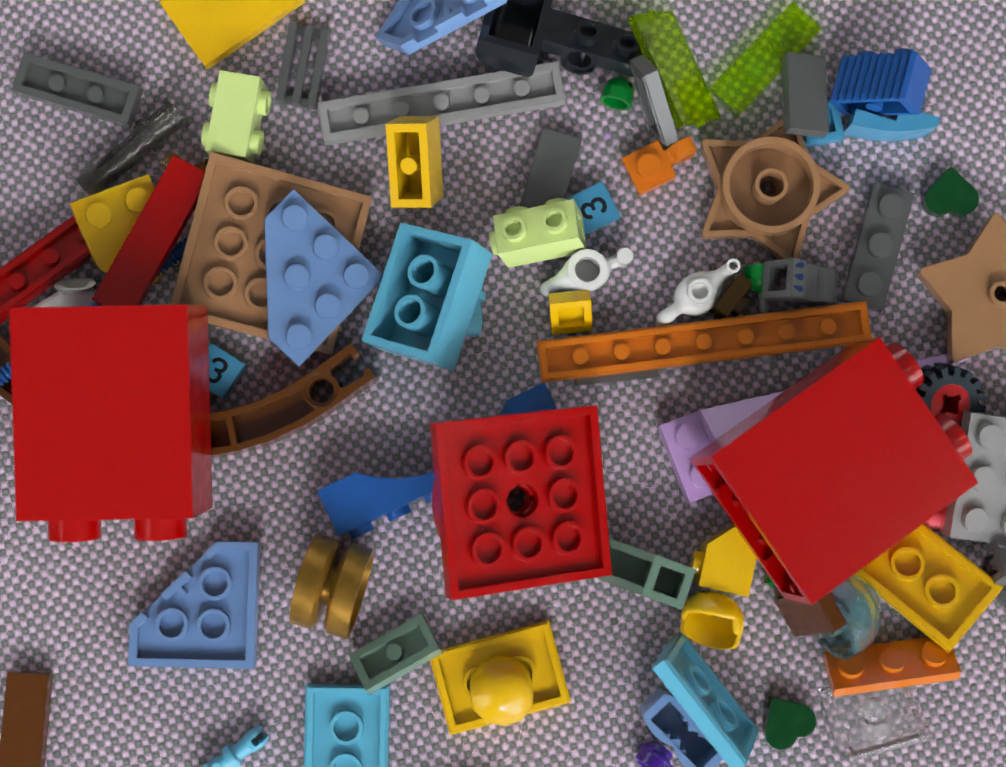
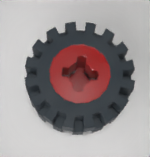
(955, 383)

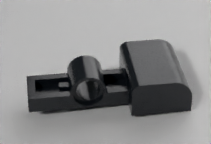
(523, 28)

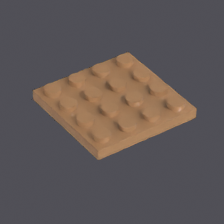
(226, 240)

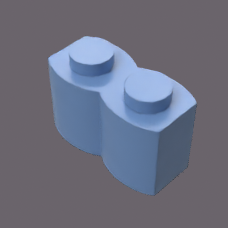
(675, 728)

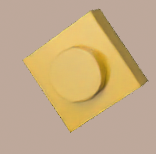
(570, 312)

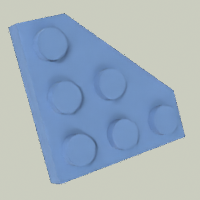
(422, 22)
(310, 277)
(204, 615)

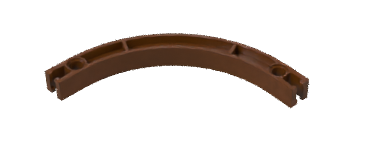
(268, 418)

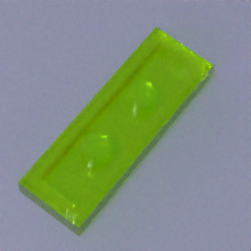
(762, 59)

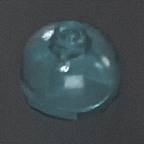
(862, 614)

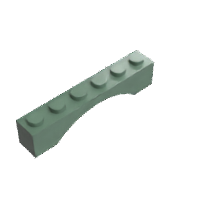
(646, 573)

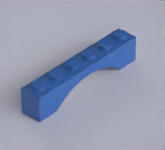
(363, 498)

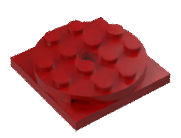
(563, 519)

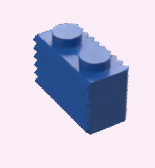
(881, 83)

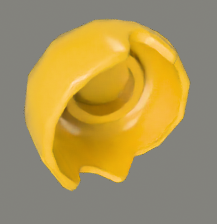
(712, 620)
(501, 690)

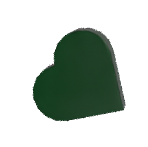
(950, 195)
(787, 721)

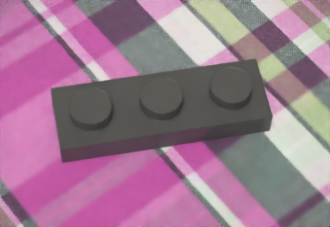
(77, 90)
(877, 246)

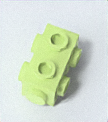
(236, 116)
(538, 232)

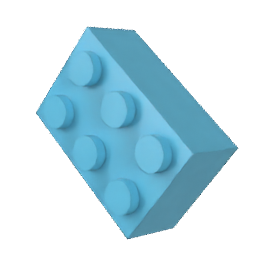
(427, 296)

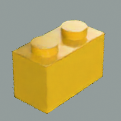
(414, 161)

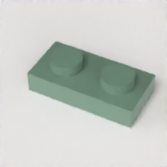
(395, 653)

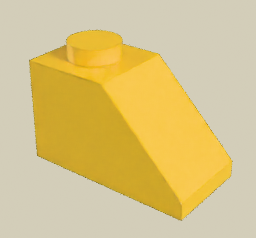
(724, 563)

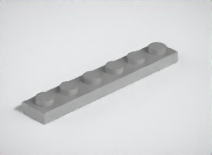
(451, 100)

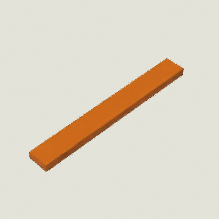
(703, 342)

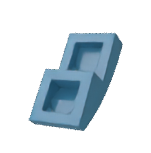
(897, 128)

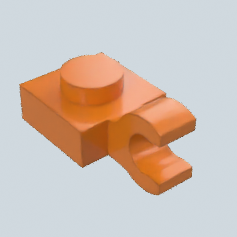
(652, 166)

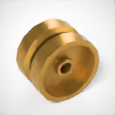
(326, 583)

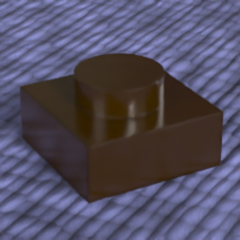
(733, 299)

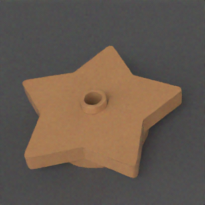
(785, 166)
(967, 296)

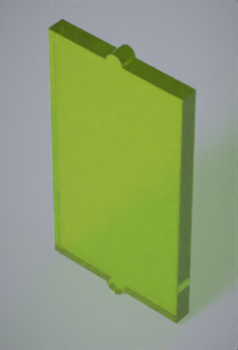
(681, 78)

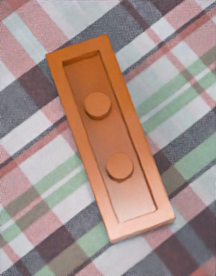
(891, 667)

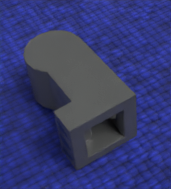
(804, 282)

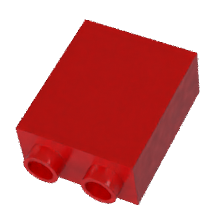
(111, 418)
(837, 469)

